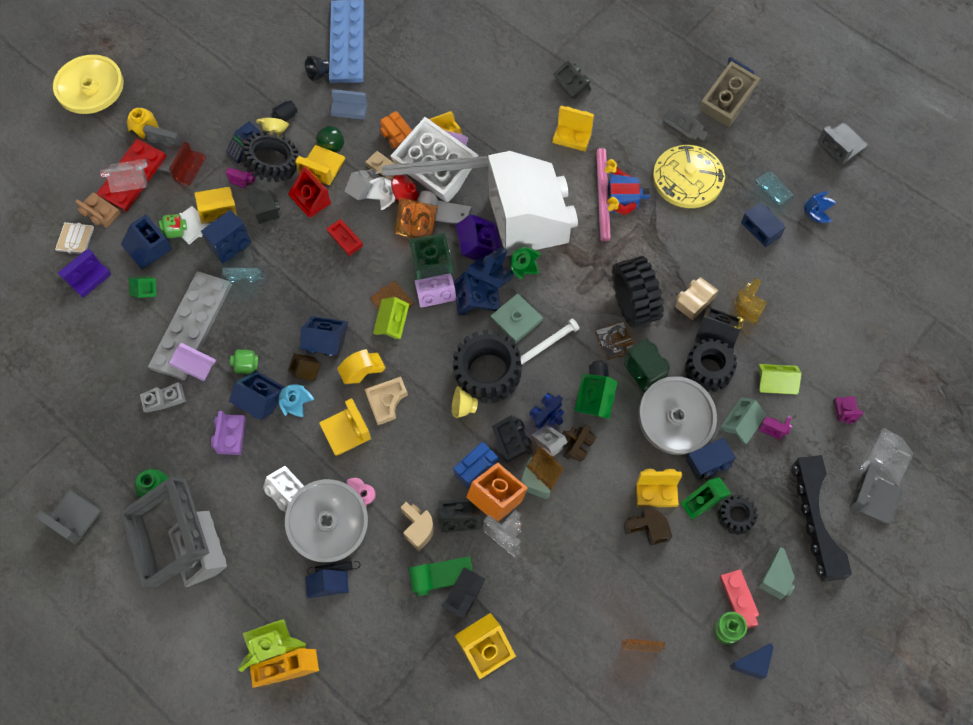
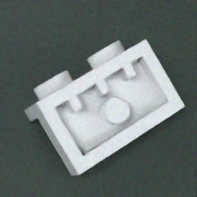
(282, 487)

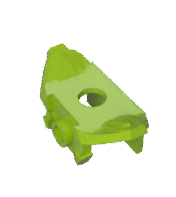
(268, 642)

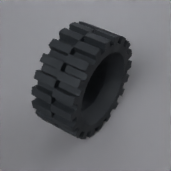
(637, 291)
(487, 345)

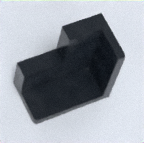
(464, 593)

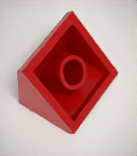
(309, 193)

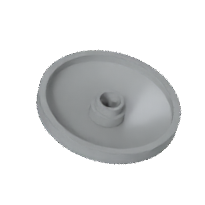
(677, 415)
(326, 520)

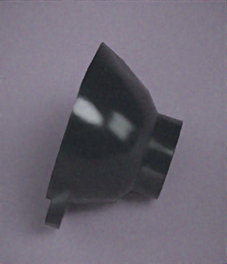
(316, 67)

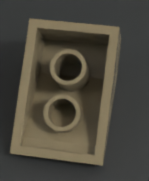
(729, 94)

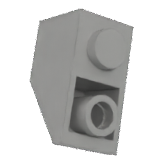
(359, 184)

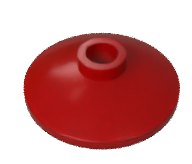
(404, 188)

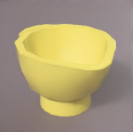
(273, 125)
(463, 403)

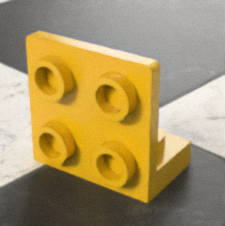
(573, 128)
(321, 163)
(214, 203)
(345, 429)
(657, 488)

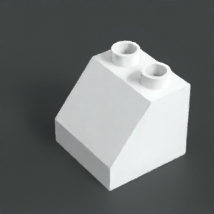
(528, 202)

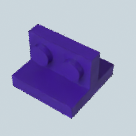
(84, 273)

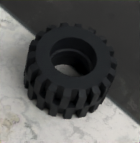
(712, 351)

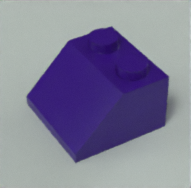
(477, 237)

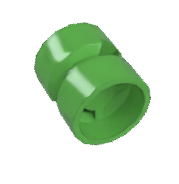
(730, 628)

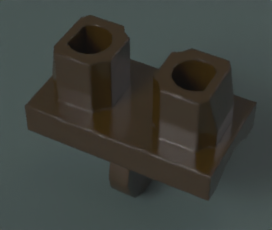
(582, 435)

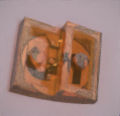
(415, 218)

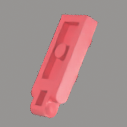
(740, 597)

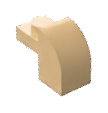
(422, 528)

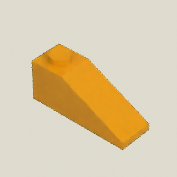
(284, 667)

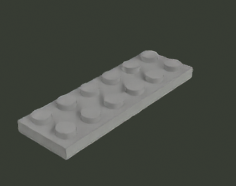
(191, 321)

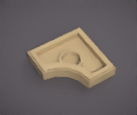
(384, 399)

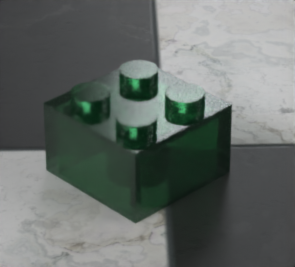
(431, 256)
(646, 364)

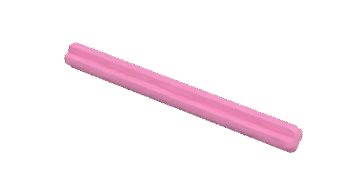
(603, 195)

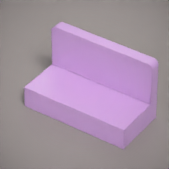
(191, 361)

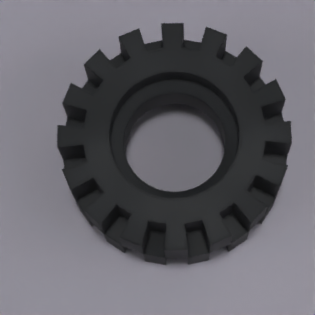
(746, 506)

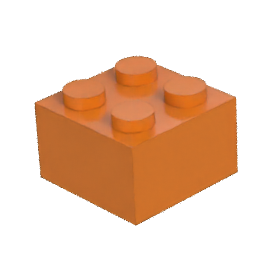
(496, 492)

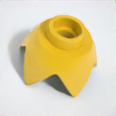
(138, 119)

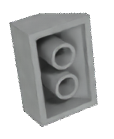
(210, 564)

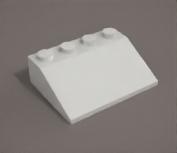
(432, 143)

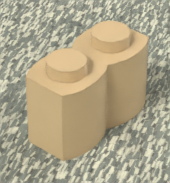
(696, 298)

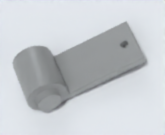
(446, 211)

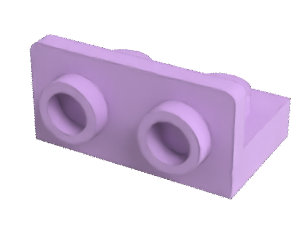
(435, 290)

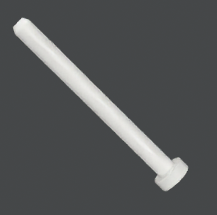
(572, 325)

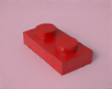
(344, 237)

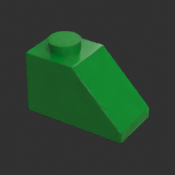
(705, 497)

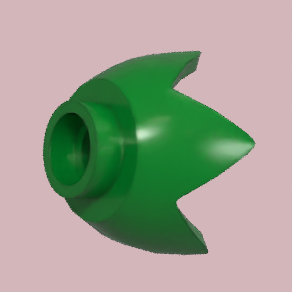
(527, 265)
(149, 474)

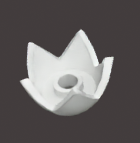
(383, 191)

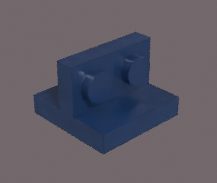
(491, 269)

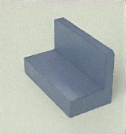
(349, 104)

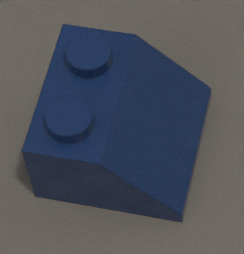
(323, 335)
(256, 395)

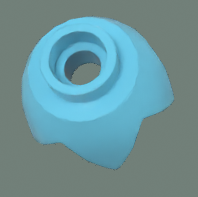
(292, 399)

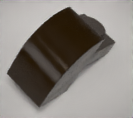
(653, 523)

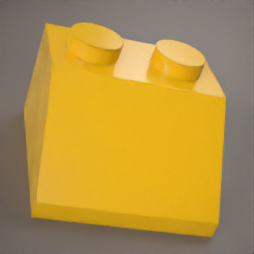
(485, 645)

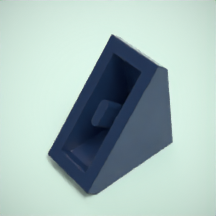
(326, 583)
(756, 663)

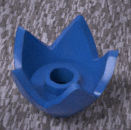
(816, 207)

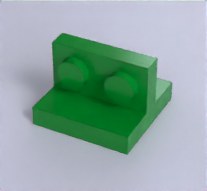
(596, 395)

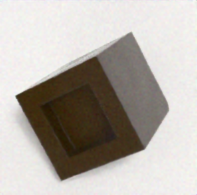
(304, 367)

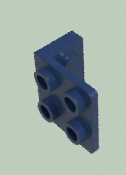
(475, 293)

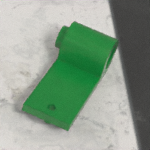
(437, 574)

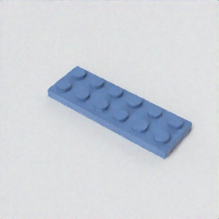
(347, 41)

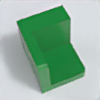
(142, 287)

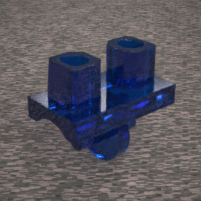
(541, 417)

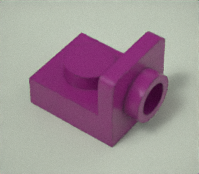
(240, 178)
(847, 409)
(776, 429)

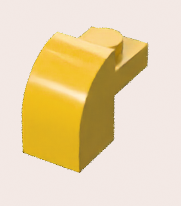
(358, 365)

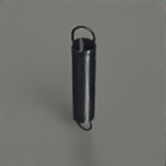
(345, 566)

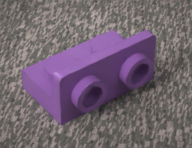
(228, 433)

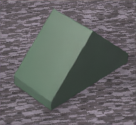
(534, 485)

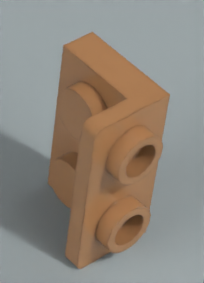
(98, 210)

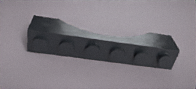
(831, 559)

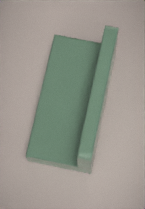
(744, 419)

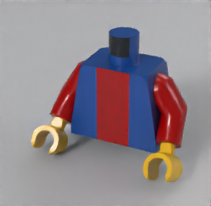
(623, 190)

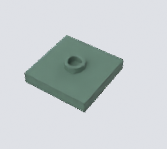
(516, 318)

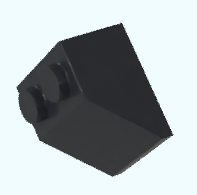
(720, 326)

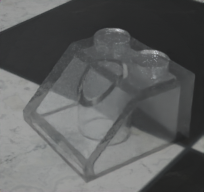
(889, 455)

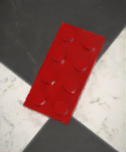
(138, 151)

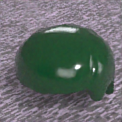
(330, 138)

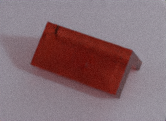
(186, 164)

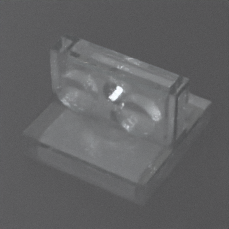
(125, 175)
(506, 533)

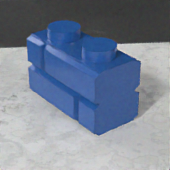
(475, 464)

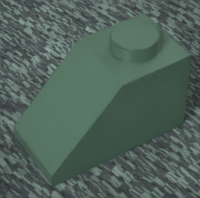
(778, 576)

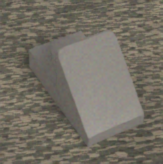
(549, 440)

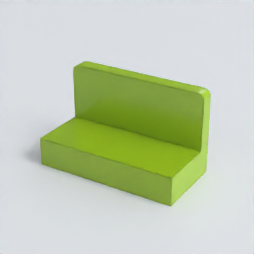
(391, 317)
(779, 379)

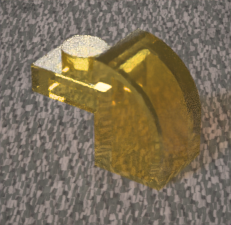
(748, 305)

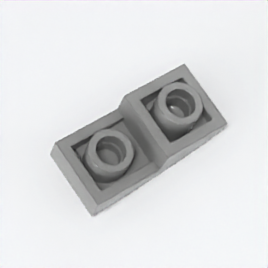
(162, 398)

